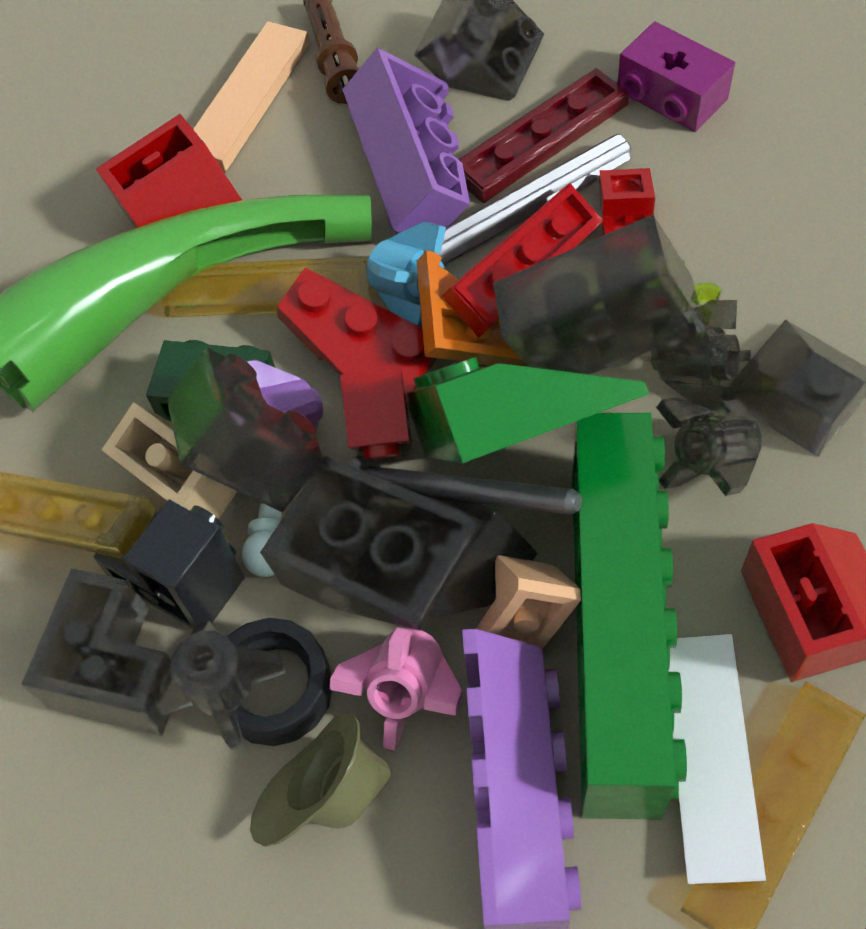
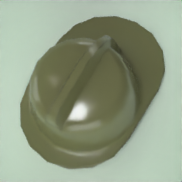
(321, 785)

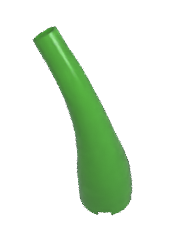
(85, 300)

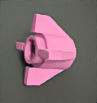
(399, 673)

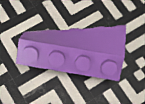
(408, 141)
(516, 785)

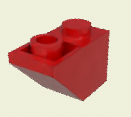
(376, 413)

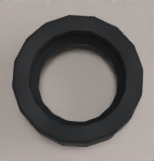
(308, 711)

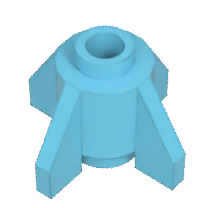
(394, 268)

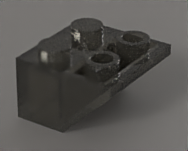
(480, 46)

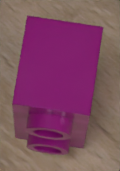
(675, 76)

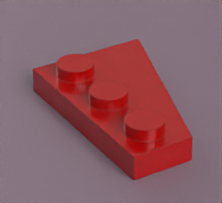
(351, 330)

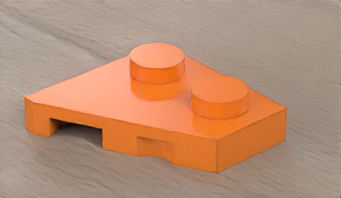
(445, 331)

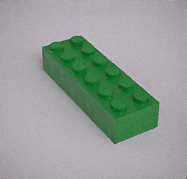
(623, 622)

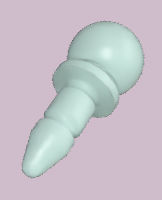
(259, 533)

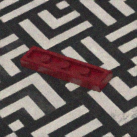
(542, 134)

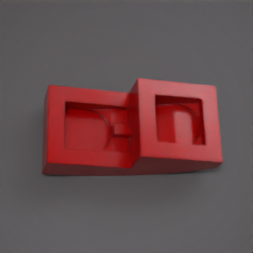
(625, 197)

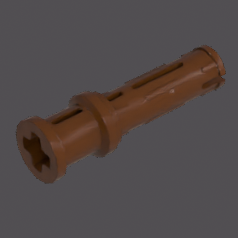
(322, 13)

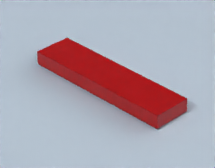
(547, 233)

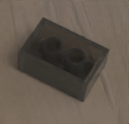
(600, 302)

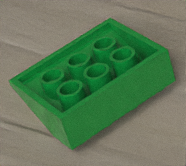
(479, 410)

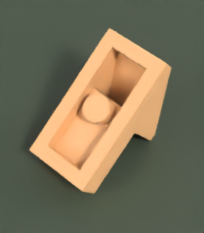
(529, 601)

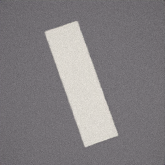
(718, 791)

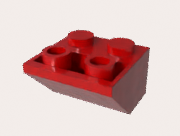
(166, 175)
(810, 597)

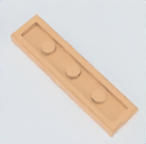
(250, 90)

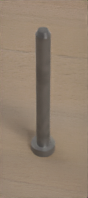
(477, 489)

